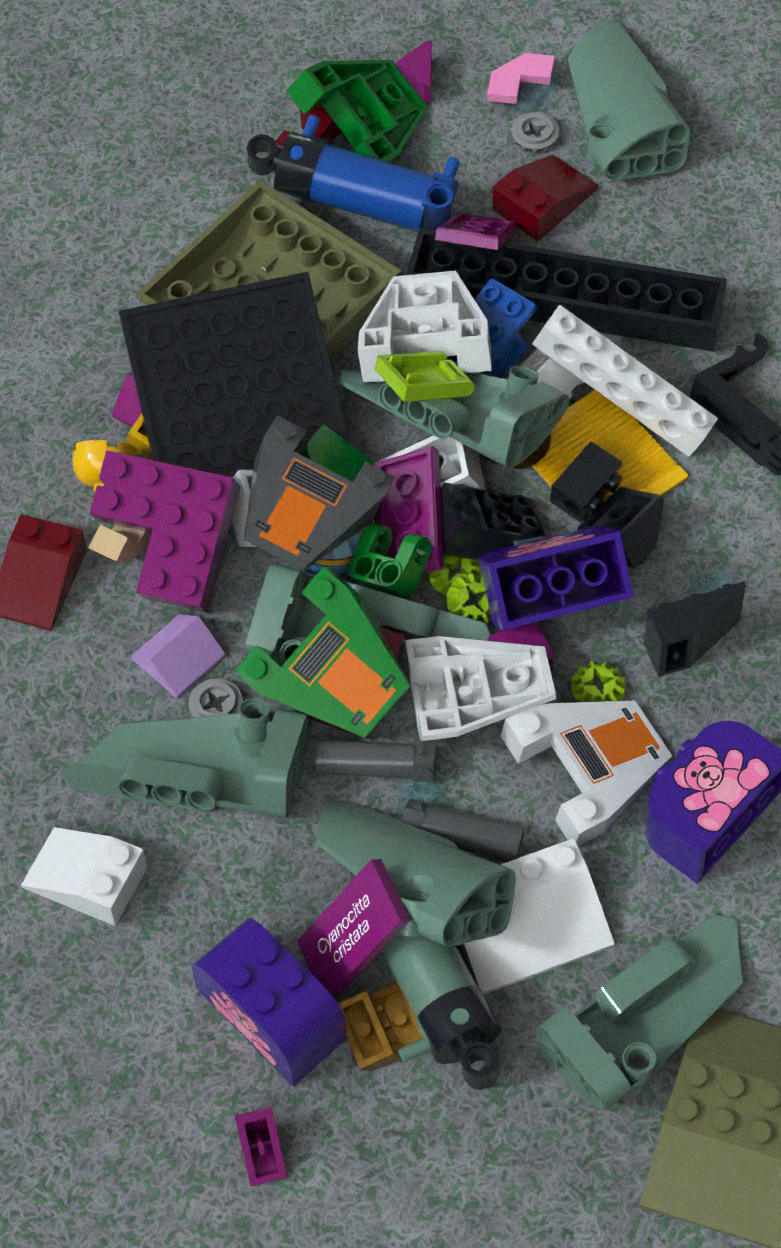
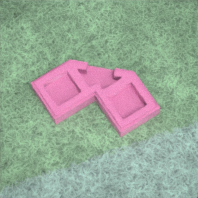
(528, 68)

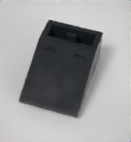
(484, 520)
(686, 629)

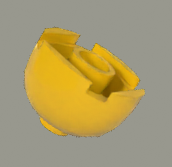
(89, 457)

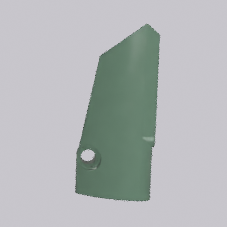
(625, 106)
(498, 419)
(288, 616)
(201, 762)
(443, 889)
(644, 1013)

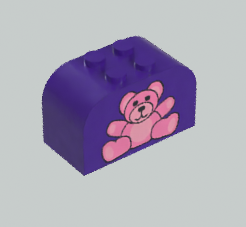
(555, 576)
(711, 795)
(271, 1000)

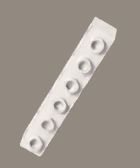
(624, 381)

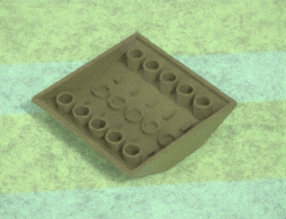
(275, 238)
(723, 1133)

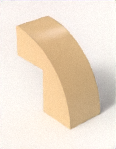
(119, 543)

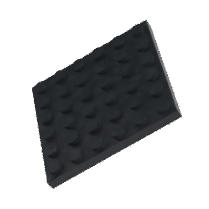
(224, 367)

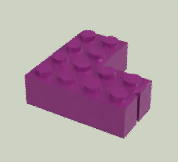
(186, 518)

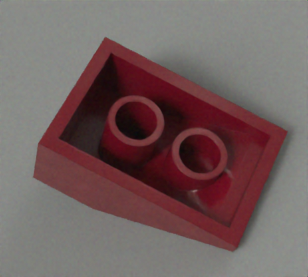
(541, 195)
(39, 570)

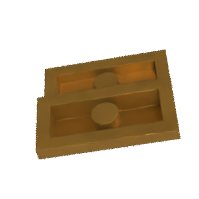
(379, 1026)

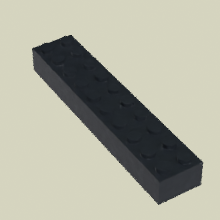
(599, 291)

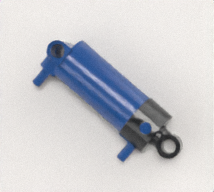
(354, 181)

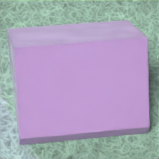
(179, 654)

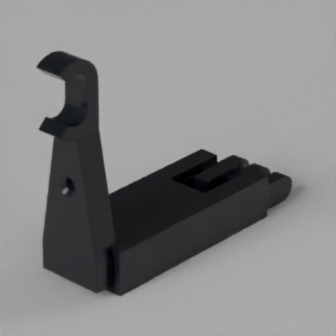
(737, 415)

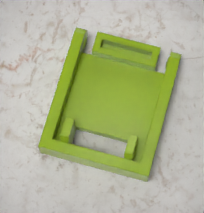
(423, 376)

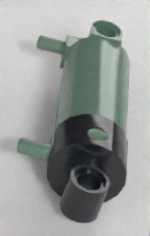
(447, 1007)

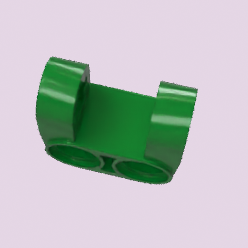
(386, 574)

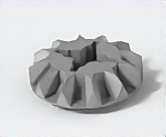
(538, 123)
(219, 690)

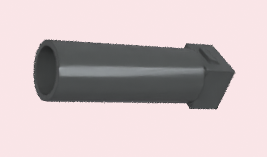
(377, 759)
(466, 830)

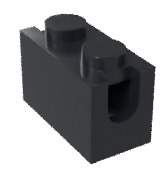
(586, 482)

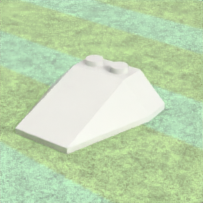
(473, 683)

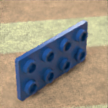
(506, 316)

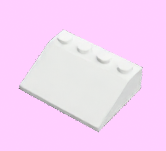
(551, 920)

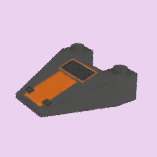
(302, 507)

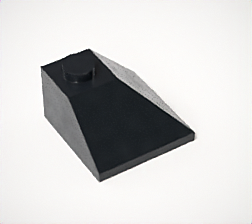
(635, 516)

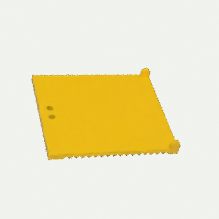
(599, 420)

